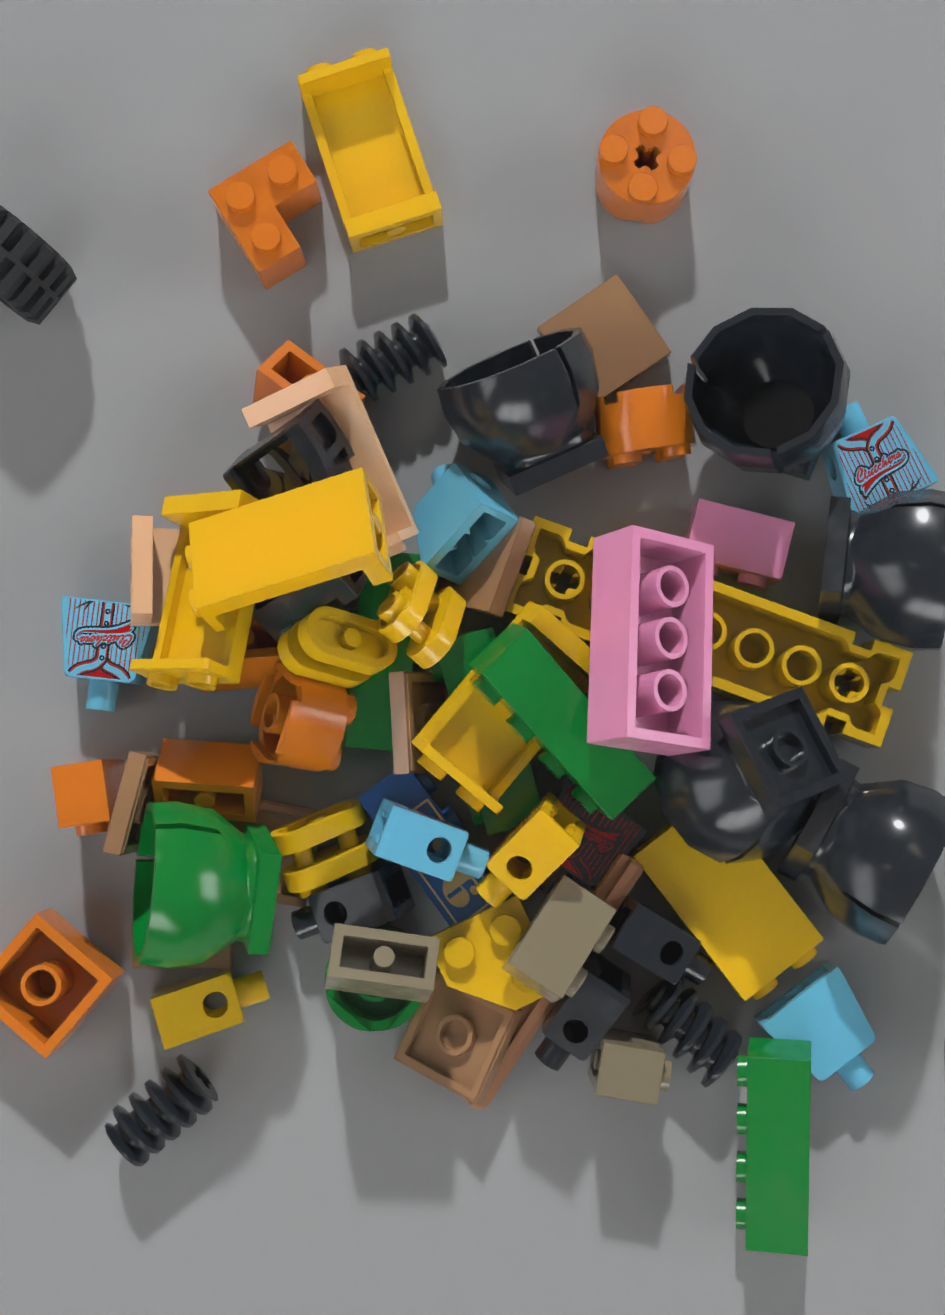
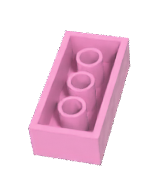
(651, 642)

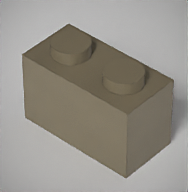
(560, 941)
(382, 963)
(629, 1067)

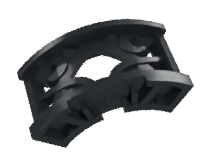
(317, 454)

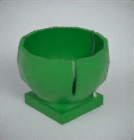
(201, 886)

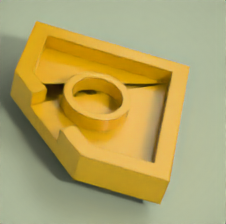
(478, 948)

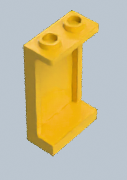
(369, 149)
(287, 545)
(187, 645)
(471, 735)
(733, 909)

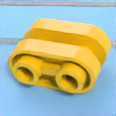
(421, 613)
(336, 647)
(347, 858)

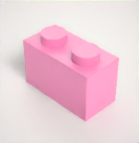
(743, 542)

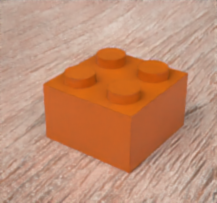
(52, 981)

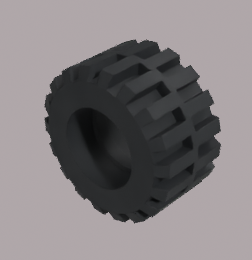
(30, 271)

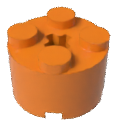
(655, 143)
(645, 424)
(300, 721)

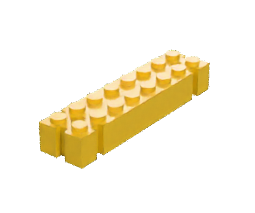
(756, 643)

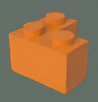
(258, 206)

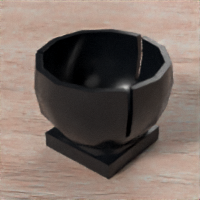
(768, 391)
(529, 409)
(888, 568)
(753, 781)
(869, 851)

